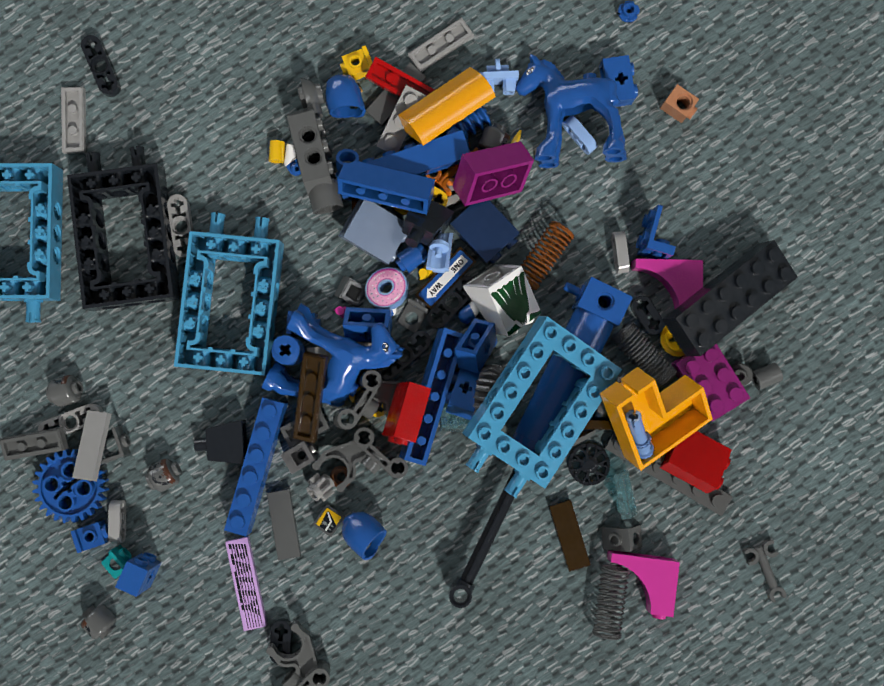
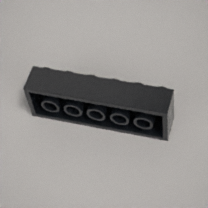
(730, 298)

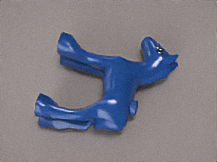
(571, 98)
(346, 360)

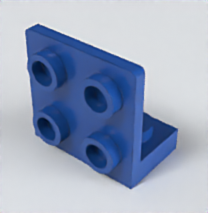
(646, 244)

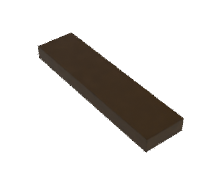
(310, 396)

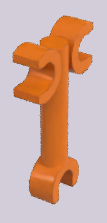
(446, 180)

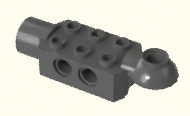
(307, 126)

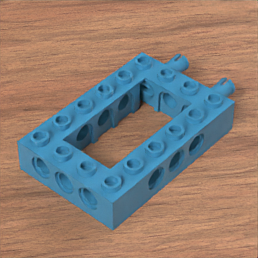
(45, 191)
(197, 295)
(512, 385)

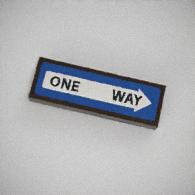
(441, 283)

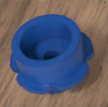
(624, 15)

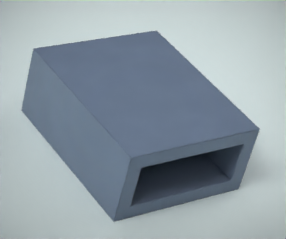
(374, 231)

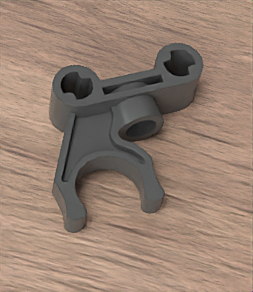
(367, 399)
(366, 454)
(303, 660)

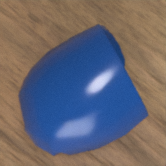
(342, 93)
(360, 530)

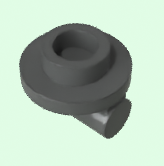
(743, 372)

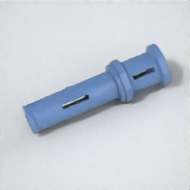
(640, 436)

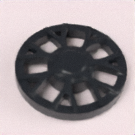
(589, 464)

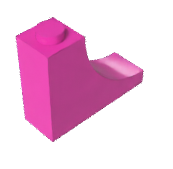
(678, 276)
(657, 577)

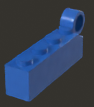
(383, 184)

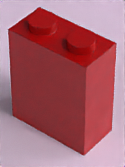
(406, 413)
(698, 462)

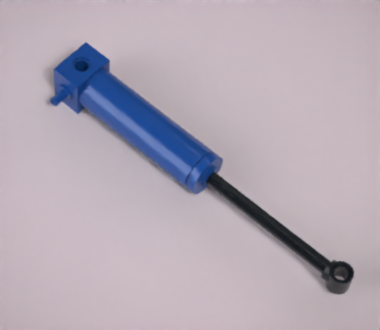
(593, 327)

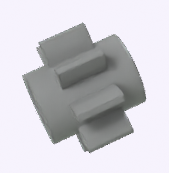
(320, 487)

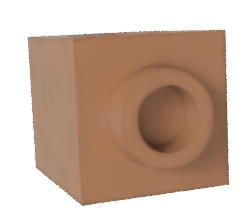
(679, 94)

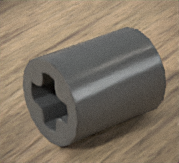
(767, 376)

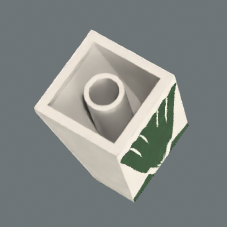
(504, 298)

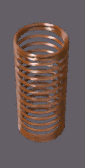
(559, 234)

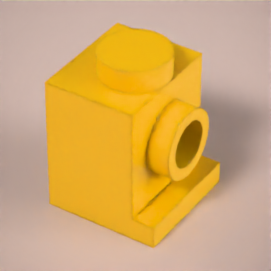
(360, 70)

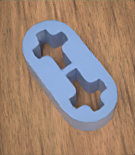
(579, 134)

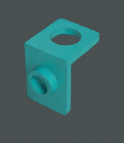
(121, 556)

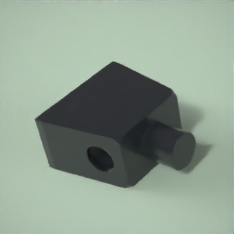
(426, 227)
(224, 442)

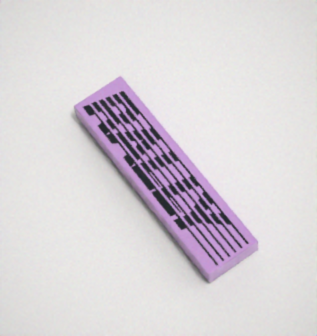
(246, 583)

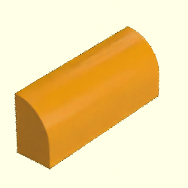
(446, 106)

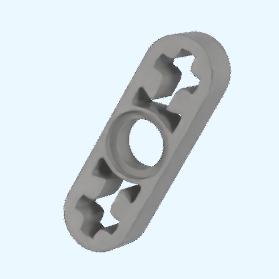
(184, 209)
(62, 419)

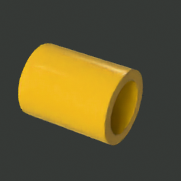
(276, 151)

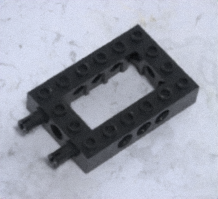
(89, 230)

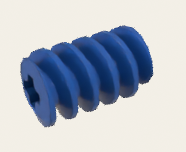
(473, 120)
(280, 353)

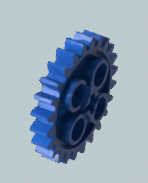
(82, 502)

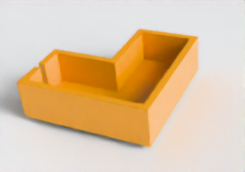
(665, 415)

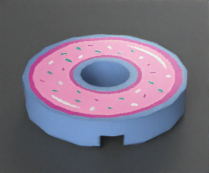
(379, 280)

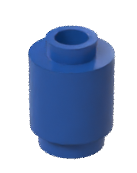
(411, 258)

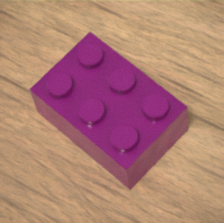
(492, 173)
(717, 377)

